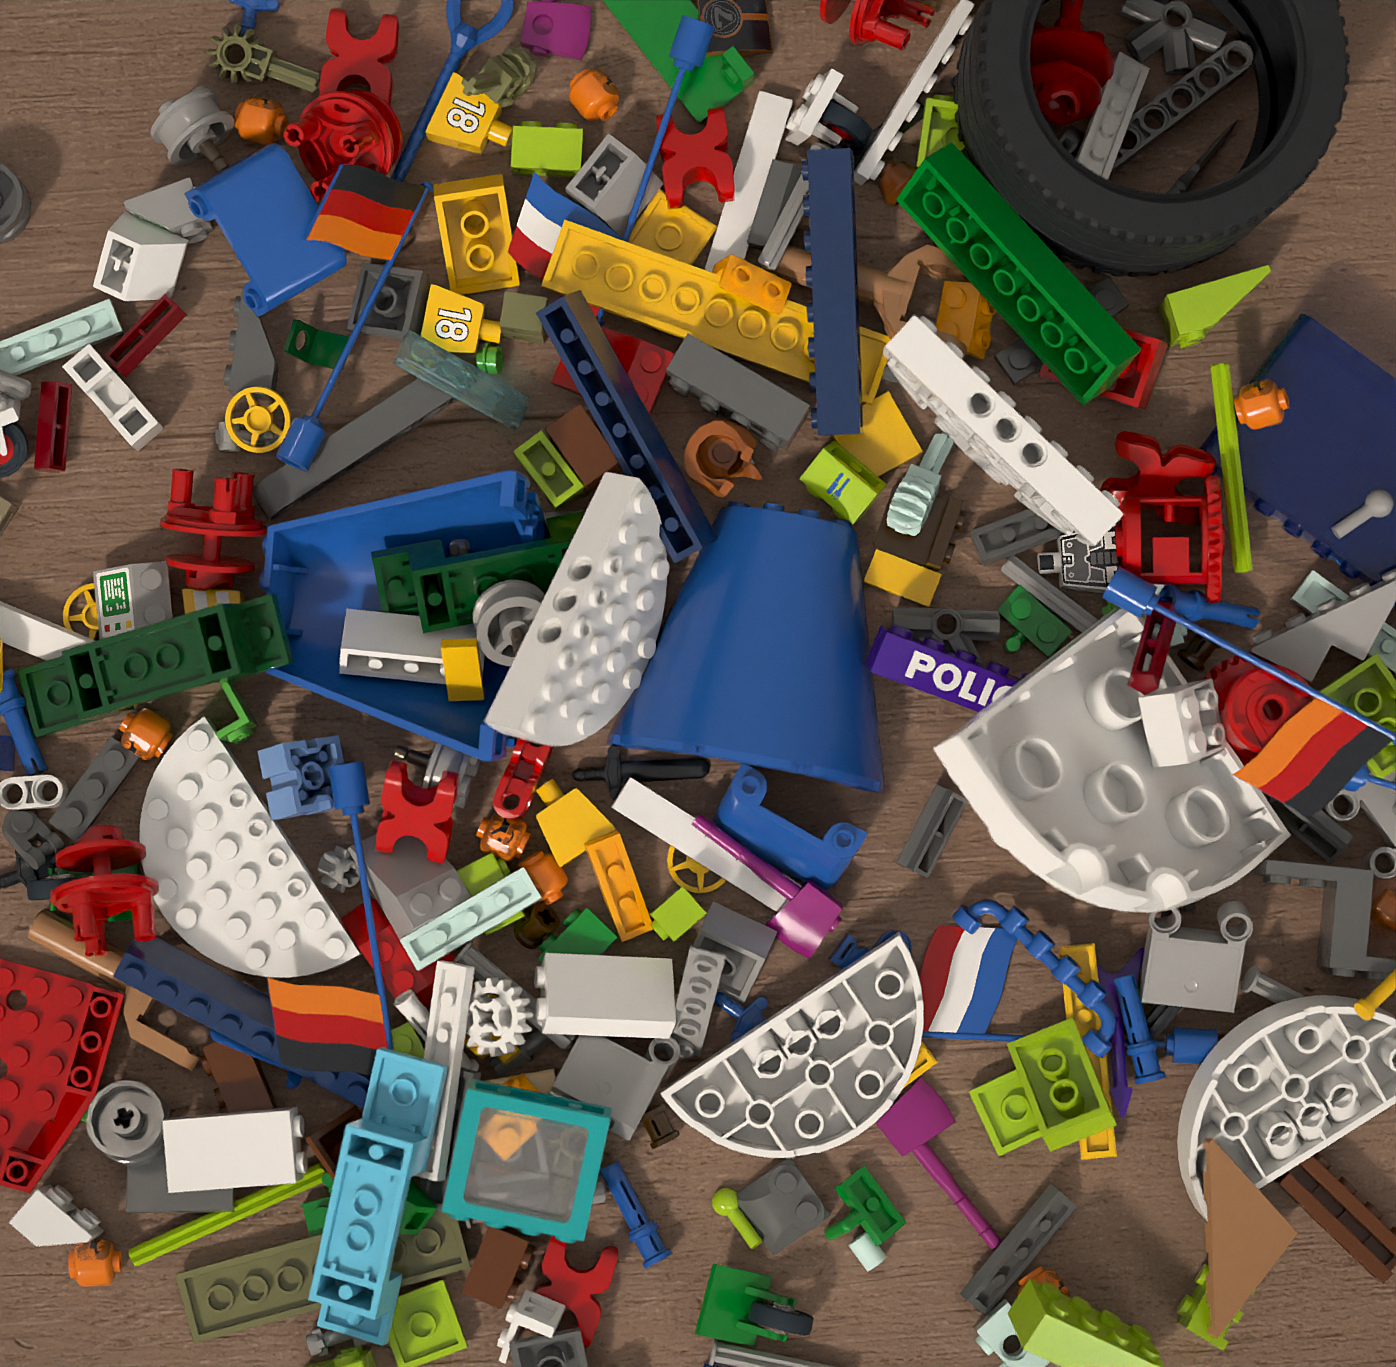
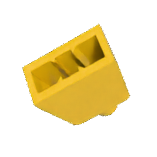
(569, 822)

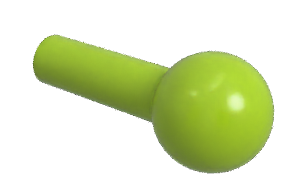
(726, 1204)

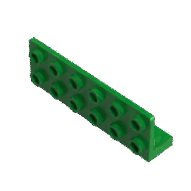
(653, 29)

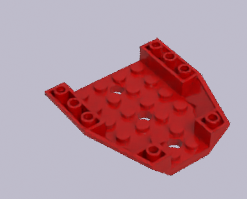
(53, 1064)

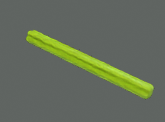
(1231, 467)
(216, 1220)

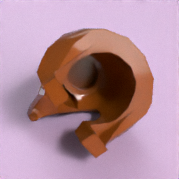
(720, 452)

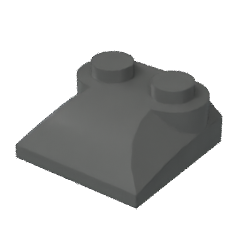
(398, 305)
(781, 1206)
(561, 1350)

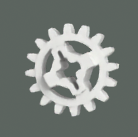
(496, 1017)

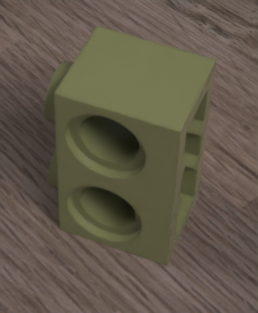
(520, 318)

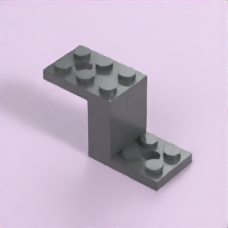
(1343, 915)

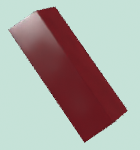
(150, 339)
(47, 426)
(1157, 648)

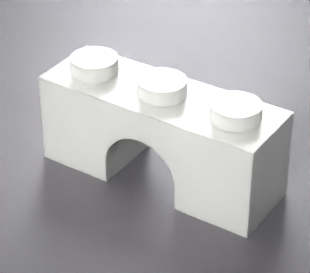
(113, 397)

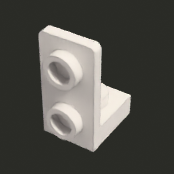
(531, 1312)

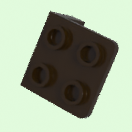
(932, 544)

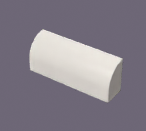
(395, 646)

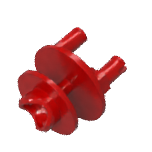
(870, 17)
(1068, 66)
(345, 130)
(228, 516)
(105, 894)

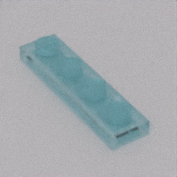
(461, 380)

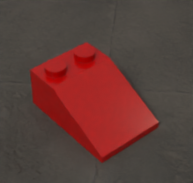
(641, 361)
(1138, 379)

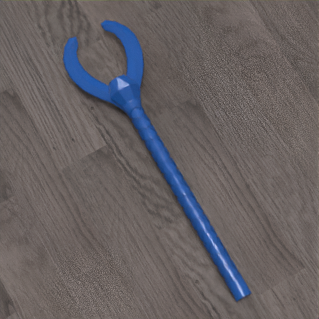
(462, 40)

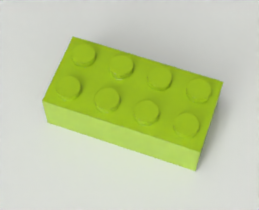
(1076, 1334)

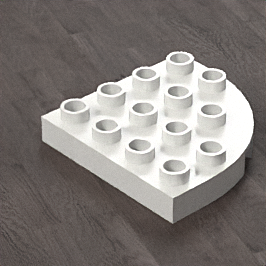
(1073, 788)

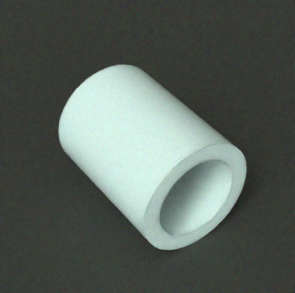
(867, 1251)

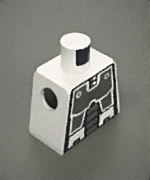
(1082, 565)

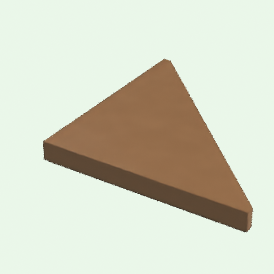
(1241, 1236)

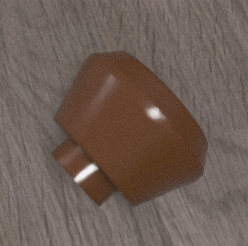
(894, 179)

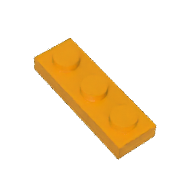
(619, 886)

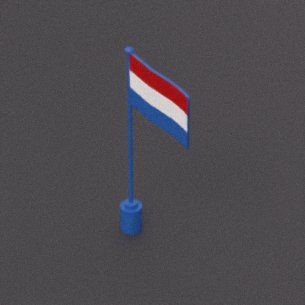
(546, 209)
(965, 982)

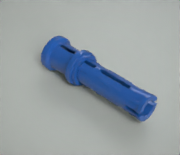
(1194, 606)
(12, 709)
(1141, 1045)
(642, 1229)

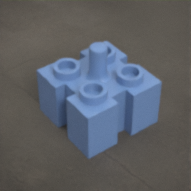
(300, 776)

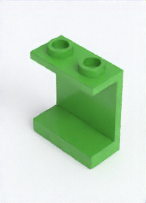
(240, 729)

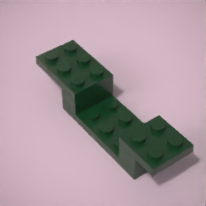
(446, 589)
(155, 662)

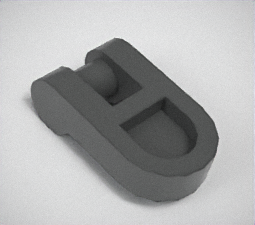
(24, 826)

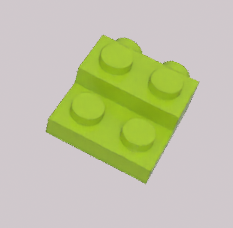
(938, 126)

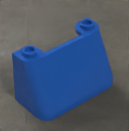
(265, 218)
(781, 841)

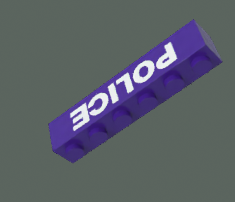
(936, 670)

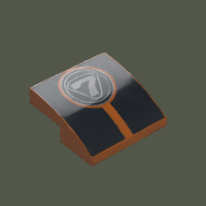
(737, 25)

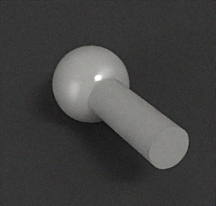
(1377, 504)

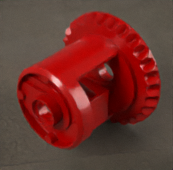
(1171, 554)
(1254, 703)

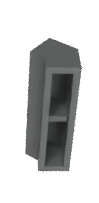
(775, 194)
(932, 831)
(1316, 831)

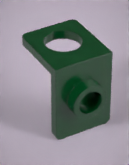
(320, 347)

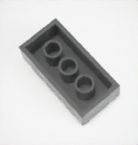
(736, 392)

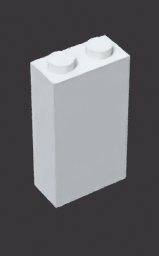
(606, 995)
(234, 1149)

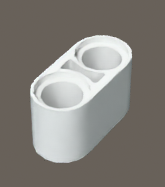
(32, 792)

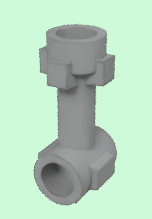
(226, 443)
(319, 1342)

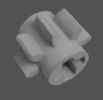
(338, 869)

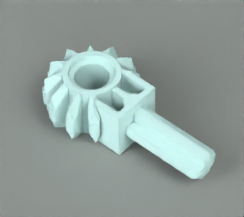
(919, 489)

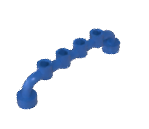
(1064, 970)

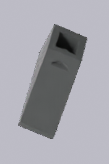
(252, 354)

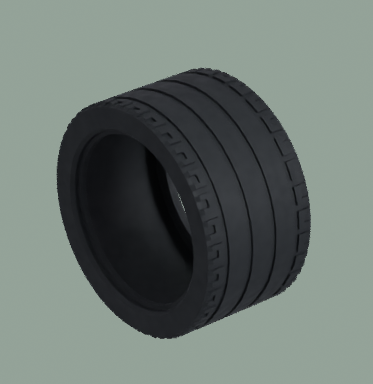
(1133, 232)

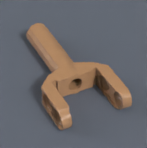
(887, 290)
(58, 935)

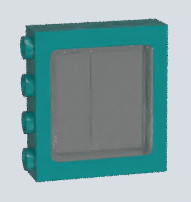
(526, 1160)

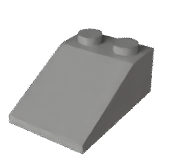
(409, 885)

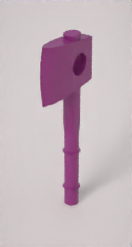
(556, 29)
(808, 908)
(909, 1125)

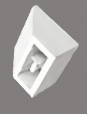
(139, 260)
(1182, 723)
(54, 1219)

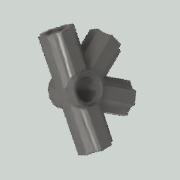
(1175, 42)
(969, 626)

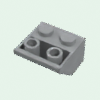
(610, 184)

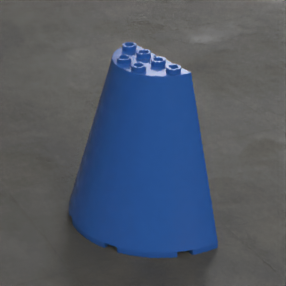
(327, 567)
(765, 654)

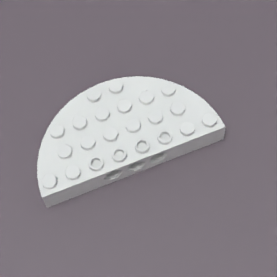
(996, 435)
(592, 624)
(230, 870)
(815, 1066)
(1286, 1088)

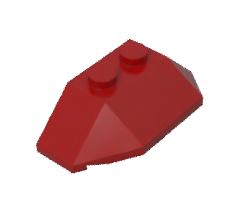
(396, 966)

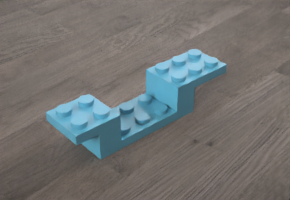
(370, 1194)

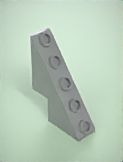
(1344, 624)
(696, 1000)

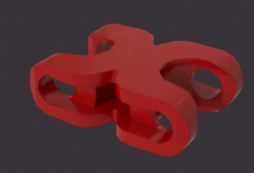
(360, 59)
(696, 159)
(1158, 472)
(522, 777)
(417, 811)
(575, 1286)

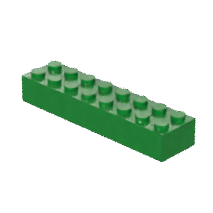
(1017, 273)

